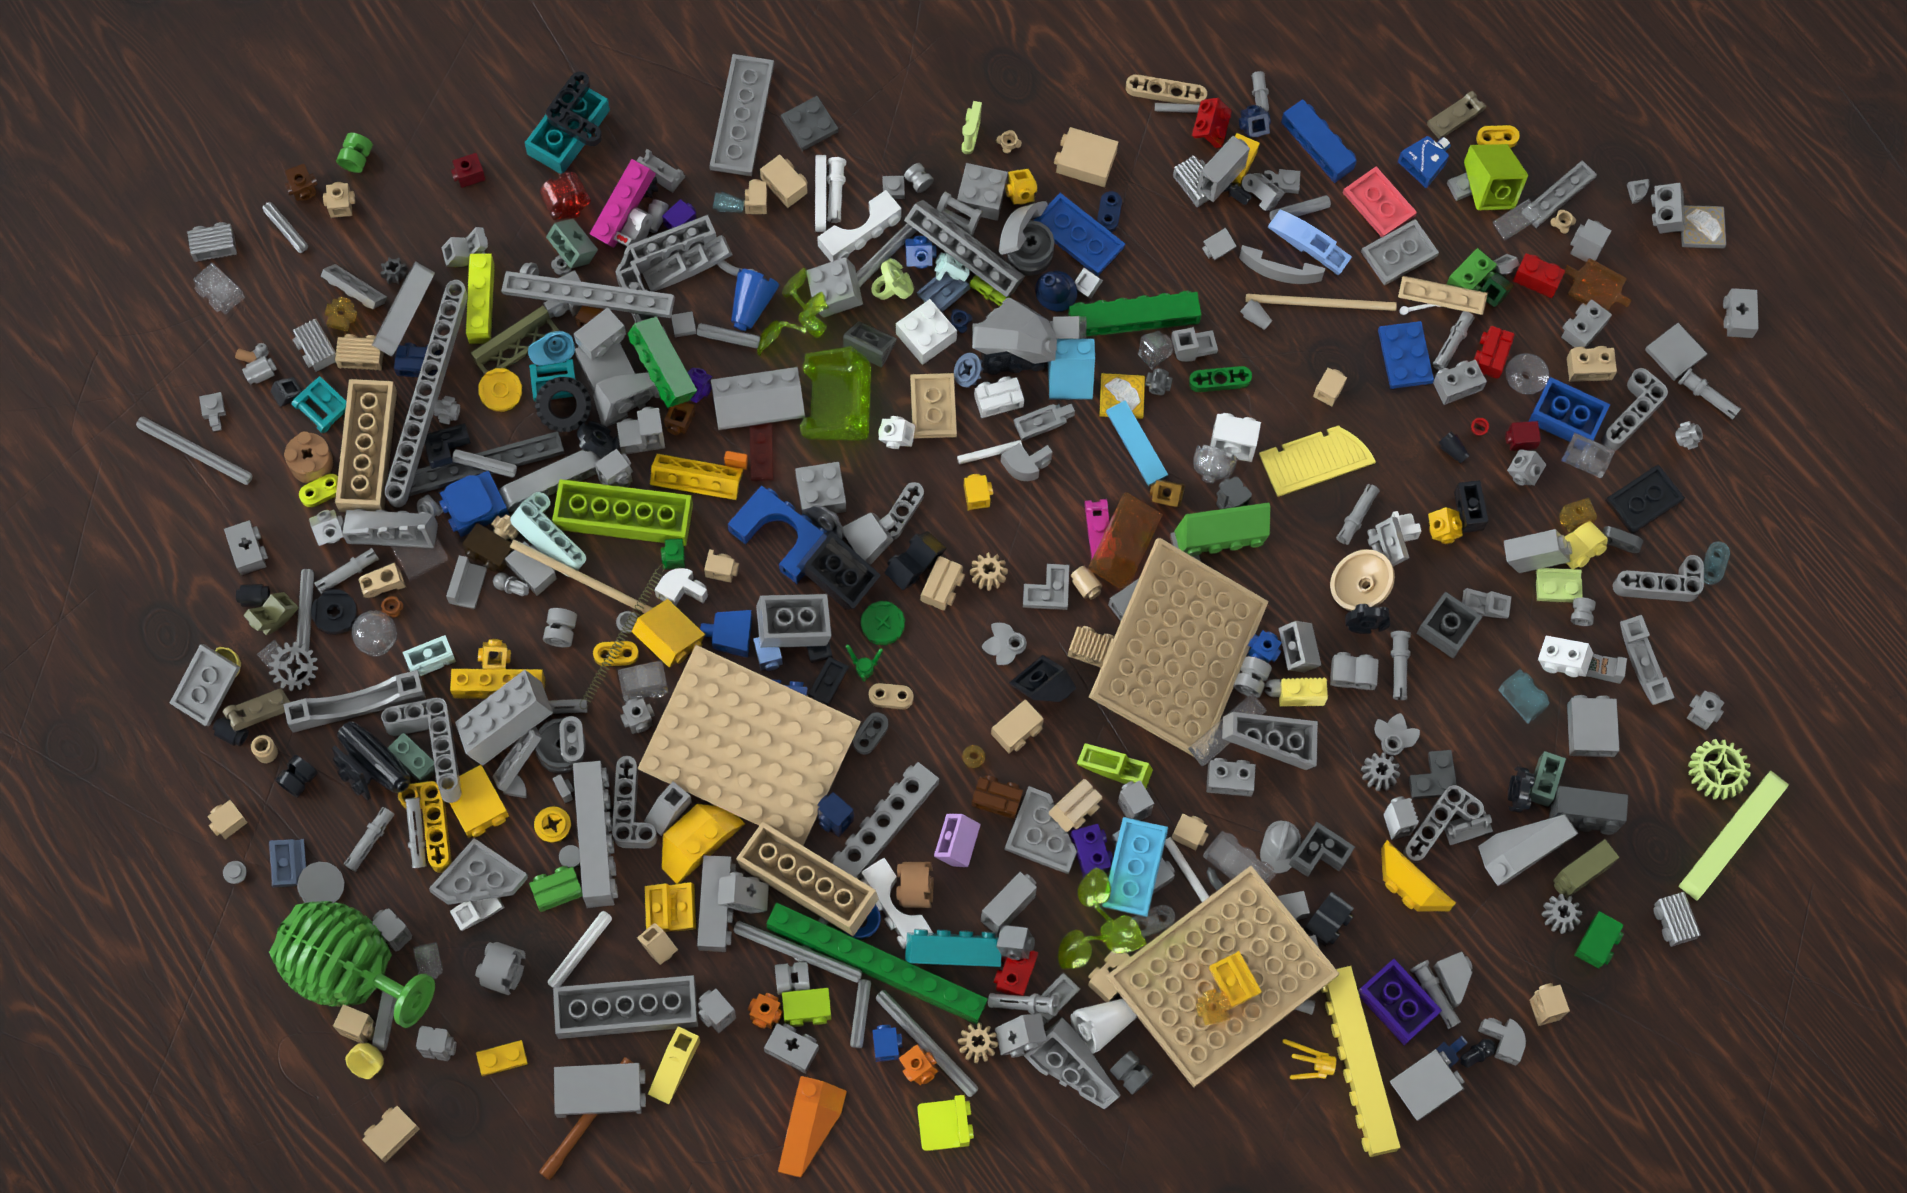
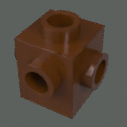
(300, 183)

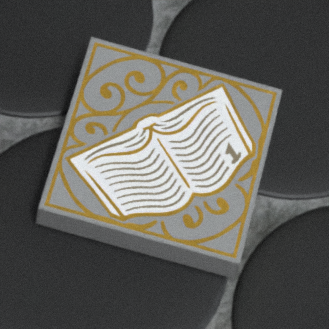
(1704, 227)

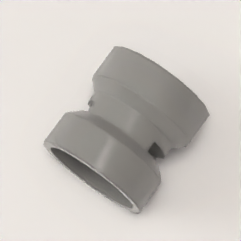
(920, 179)
(1583, 611)

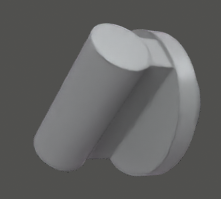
(428, 505)

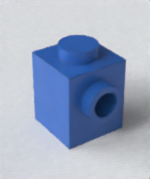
(886, 1043)

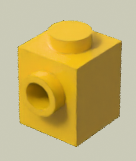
(977, 491)

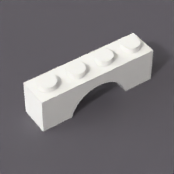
(839, 242)
(882, 879)

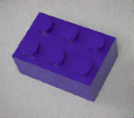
(1399, 1002)

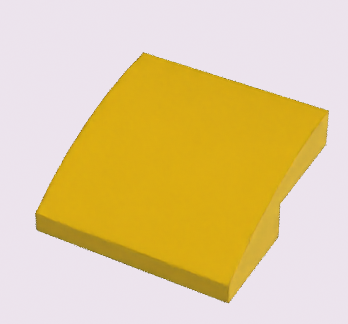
(671, 906)

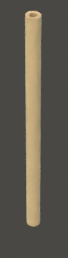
(1322, 302)
(524, 549)

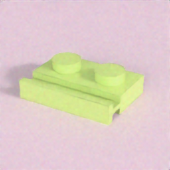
(1558, 584)

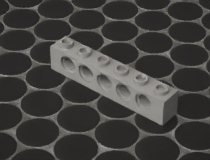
(964, 248)
(916, 775)

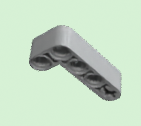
(1632, 414)
(1658, 580)
(629, 802)
(1438, 826)

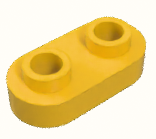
(1496, 135)
(604, 647)

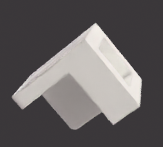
(1408, 527)

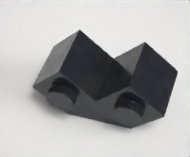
(908, 566)

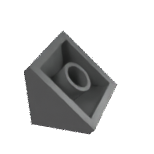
(869, 342)

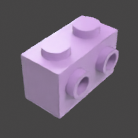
(957, 840)

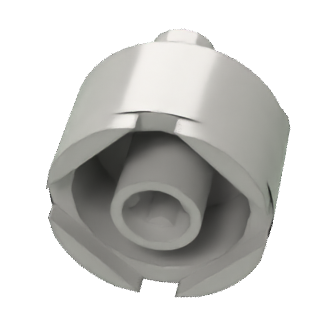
(500, 967)

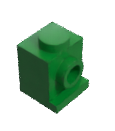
(673, 554)

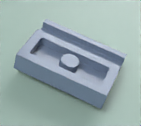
(943, 292)
(286, 861)

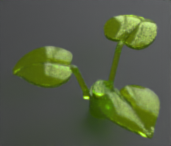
(807, 317)
(1120, 935)

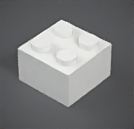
(926, 331)
(1236, 436)

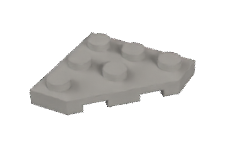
(1039, 835)
(477, 875)

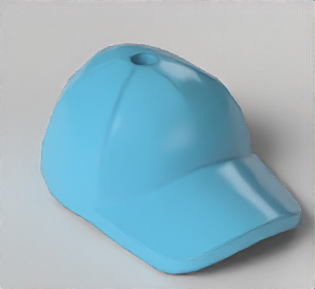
(544, 352)

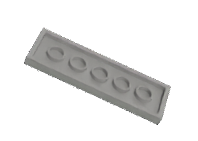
(742, 115)

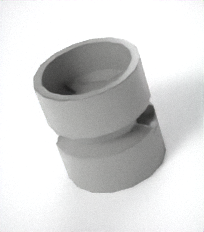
(560, 625)
(1253, 674)
(784, 980)

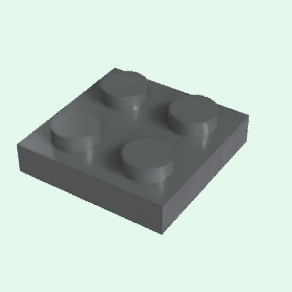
(809, 123)

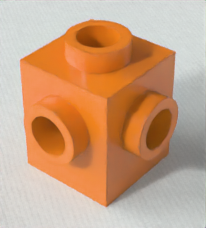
(768, 1018)
(919, 1065)

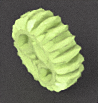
(1701, 768)

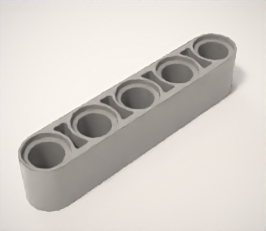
(403, 308)
(546, 480)

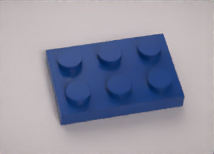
(1405, 355)

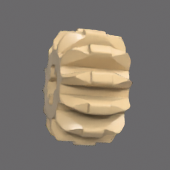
(994, 577)
(979, 1050)

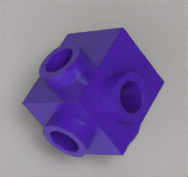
(701, 382)

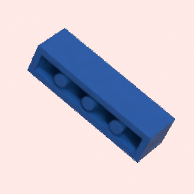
(1319, 140)

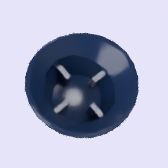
(1056, 291)

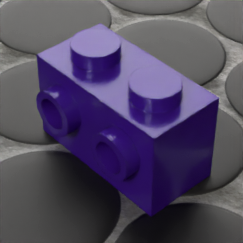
(1091, 849)

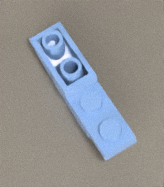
(1310, 239)

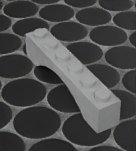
(320, 711)

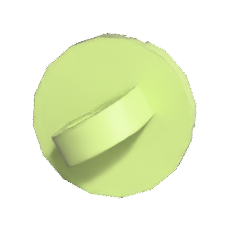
(895, 281)

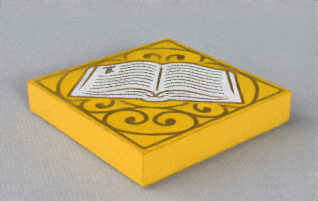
(1121, 387)

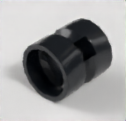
(296, 776)

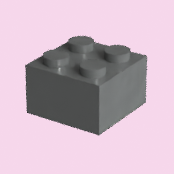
(1449, 625)

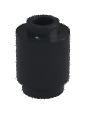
(252, 595)
(226, 733)

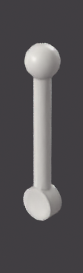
(1404, 310)

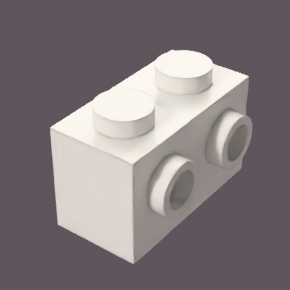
(1565, 656)

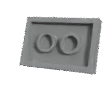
(1399, 252)
(205, 685)

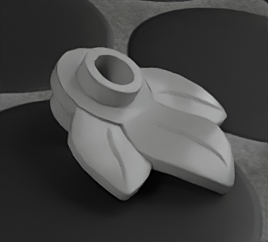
(1001, 645)
(1396, 732)

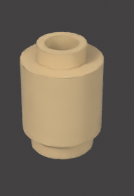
(1086, 583)
(264, 749)

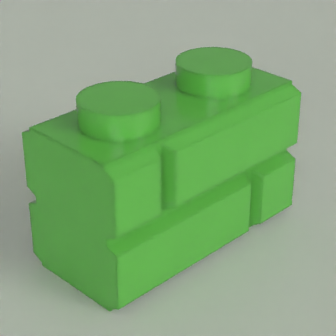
(556, 888)

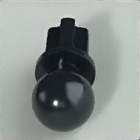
(1238, 193)
(1478, 1053)

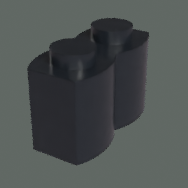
(1329, 919)

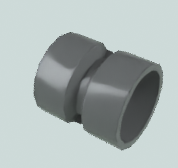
(1131, 1072)

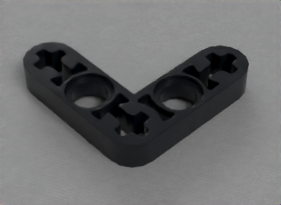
(568, 116)

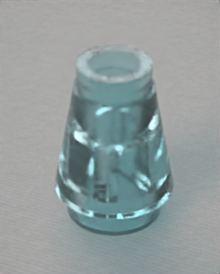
(727, 203)

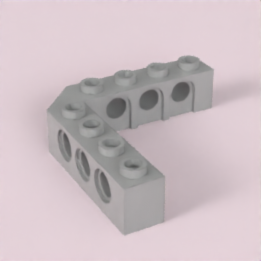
(655, 249)

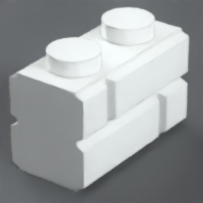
(999, 396)

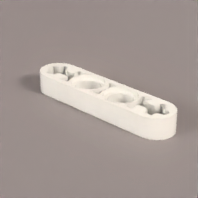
(820, 193)

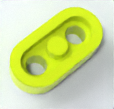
(321, 492)

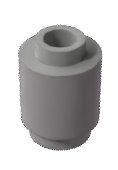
(259, 370)

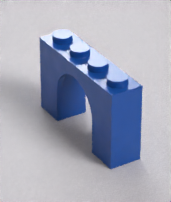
(767, 507)

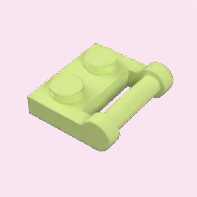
(971, 128)

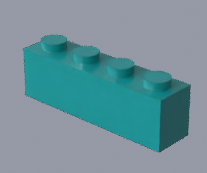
(952, 948)

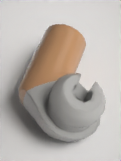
(260, 351)

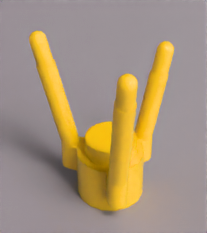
(1322, 1063)

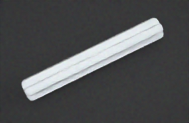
(580, 949)

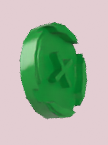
(882, 623)

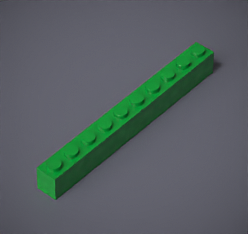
(876, 963)

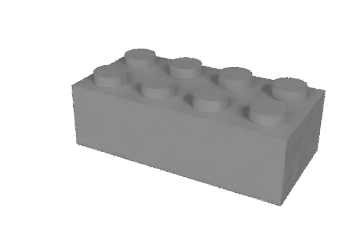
(503, 717)

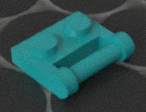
(537, 382)
(325, 398)

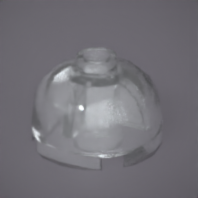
(1213, 463)
(374, 632)

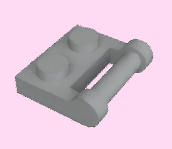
(968, 226)

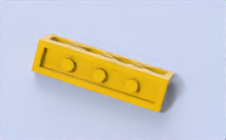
(697, 477)

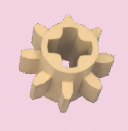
(504, 528)

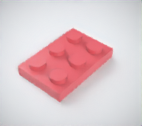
(1379, 202)

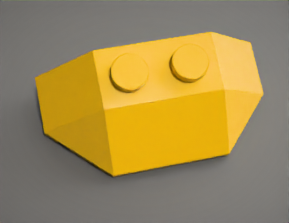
(695, 835)
(1410, 883)

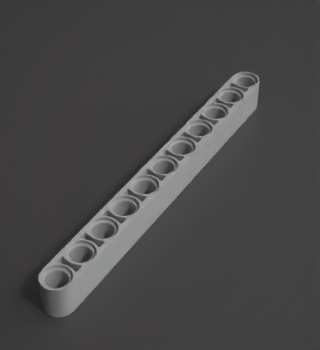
(426, 403)

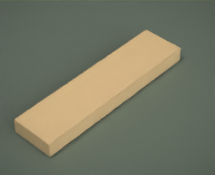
(1442, 295)

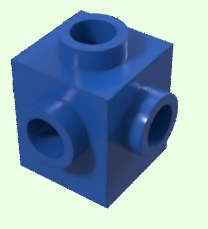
(919, 252)
(1271, 643)

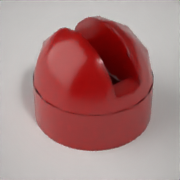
(1481, 422)

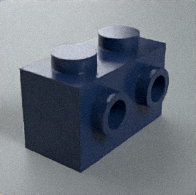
(834, 814)

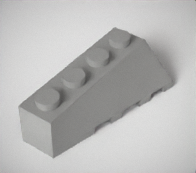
(390, 528)

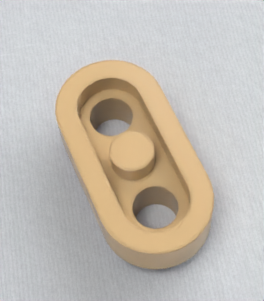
(890, 698)

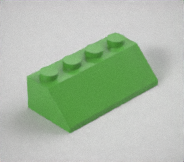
(1224, 529)

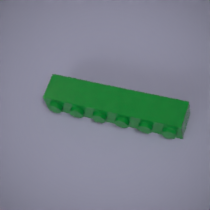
(1139, 313)

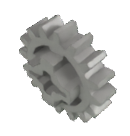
(293, 655)

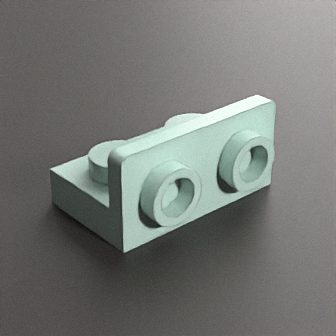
(954, 268)

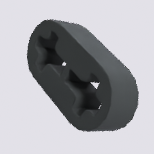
(1622, 539)

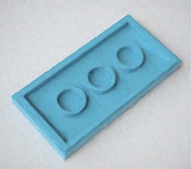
(1135, 866)

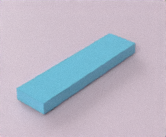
(1136, 443)

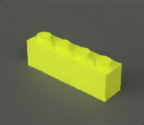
(480, 298)

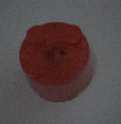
(565, 196)

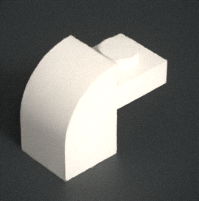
(678, 582)

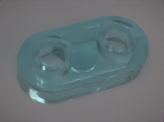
(1715, 564)

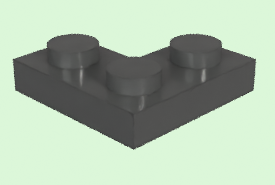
(1440, 777)

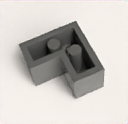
(1322, 845)

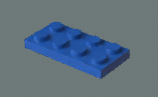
(1080, 234)

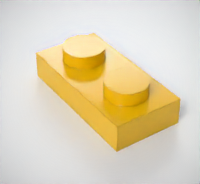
(501, 1058)

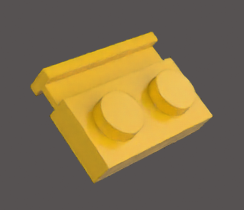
(1235, 979)

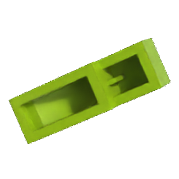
(1114, 765)

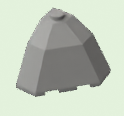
(1017, 331)

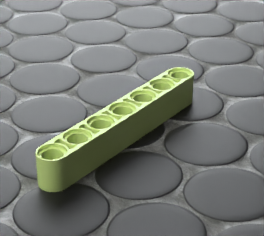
(1733, 835)

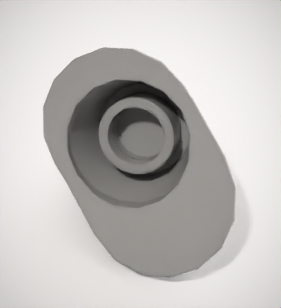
(1280, 845)

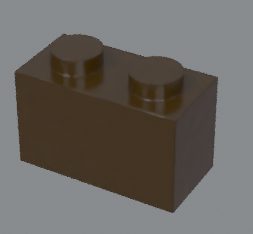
(487, 547)

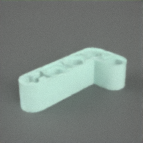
(544, 534)

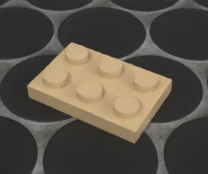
(933, 405)

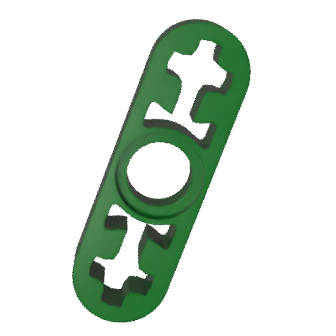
(1235, 371)

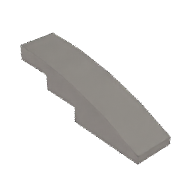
(685, 265)

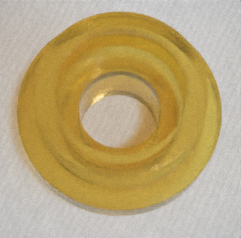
(973, 763)

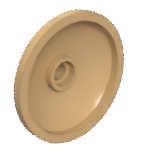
(1358, 572)

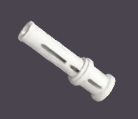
(835, 180)

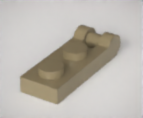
(1456, 115)
(256, 709)

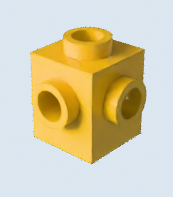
(1021, 186)
(1445, 525)
(497, 662)

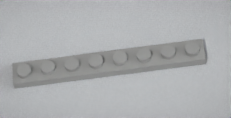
(588, 294)

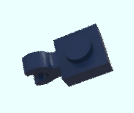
(1452, 1050)

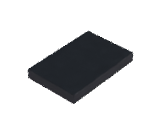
(1645, 499)

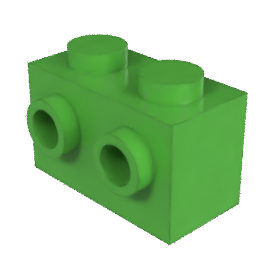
(1473, 271)

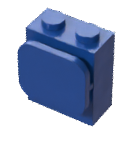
(472, 502)

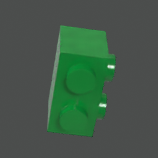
(1599, 940)

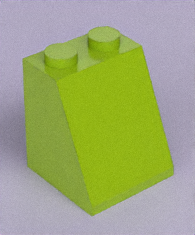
(1494, 176)

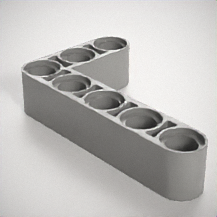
(428, 718)

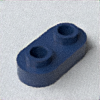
(1109, 210)

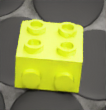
(945, 1124)

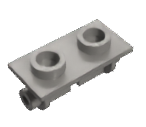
(1463, 830)

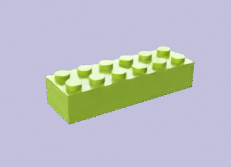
(622, 511)

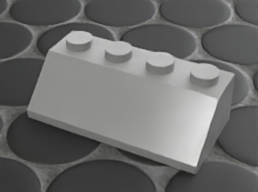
(757, 398)

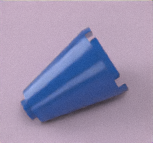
(751, 298)

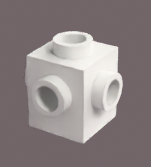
(896, 432)

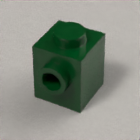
(1497, 289)

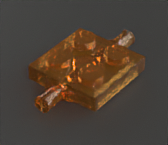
(1598, 284)

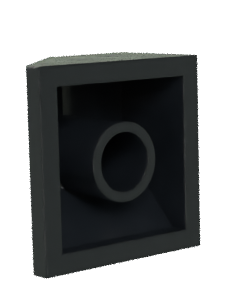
(1044, 681)

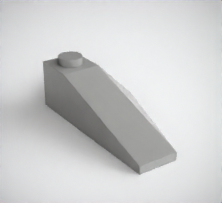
(621, 394)
(1518, 849)
(1073, 1064)

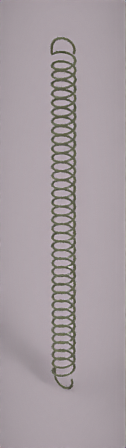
(611, 651)

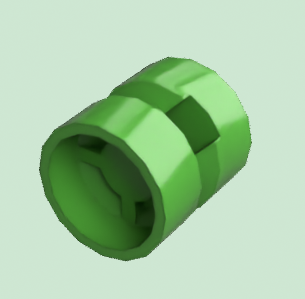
(354, 152)

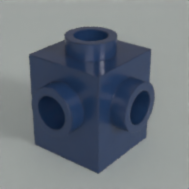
(1255, 121)

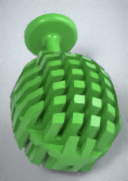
(340, 960)

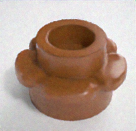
(392, 601)

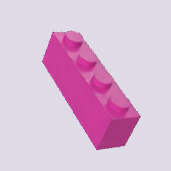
(621, 202)

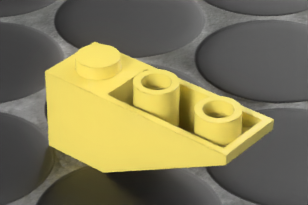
(674, 1065)

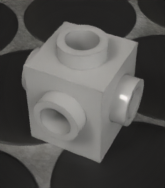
(1526, 467)
(327, 527)
(1705, 709)
(640, 722)

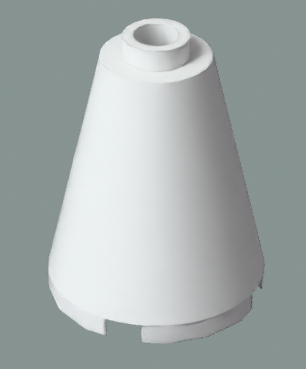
(1101, 1022)

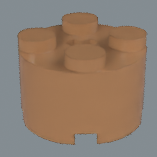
(299, 454)
(916, 885)

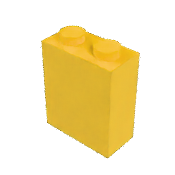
(668, 633)
(479, 803)

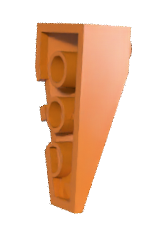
(812, 1117)

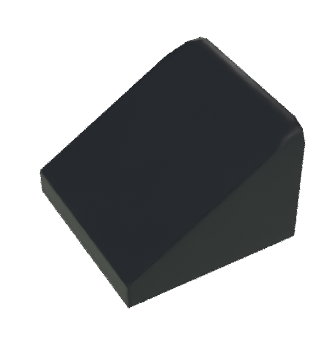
(285, 391)

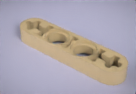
(1167, 86)

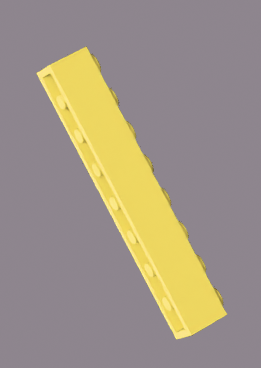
(1360, 1064)

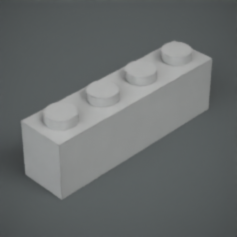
(713, 918)

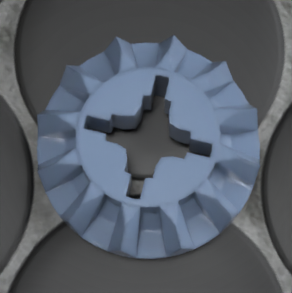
(962, 368)

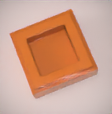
(736, 460)

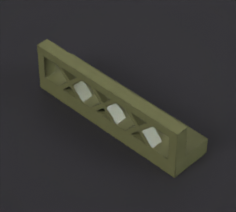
(511, 336)

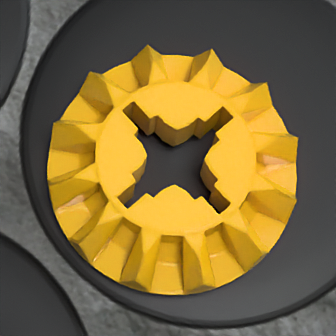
(542, 822)

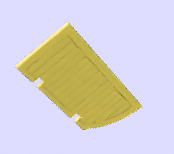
(1315, 460)

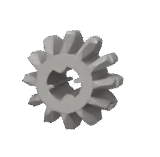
(1378, 779)
(1553, 912)

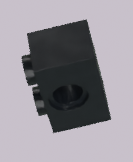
(1471, 506)

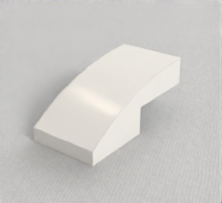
(473, 912)

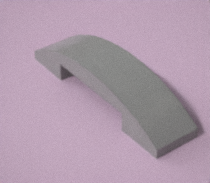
(1012, 233)
(1280, 272)
(1644, 661)

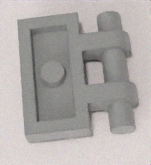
(1390, 539)

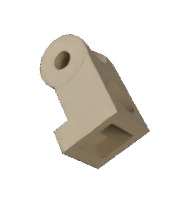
(382, 580)

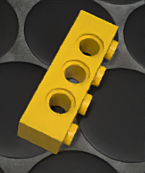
(484, 682)

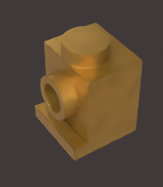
(1174, 499)

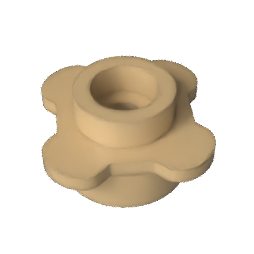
(1011, 136)
(1567, 217)

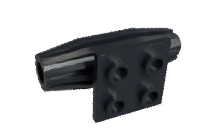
(367, 761)

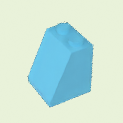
(1073, 370)

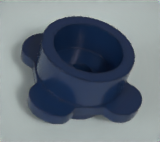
(960, 315)

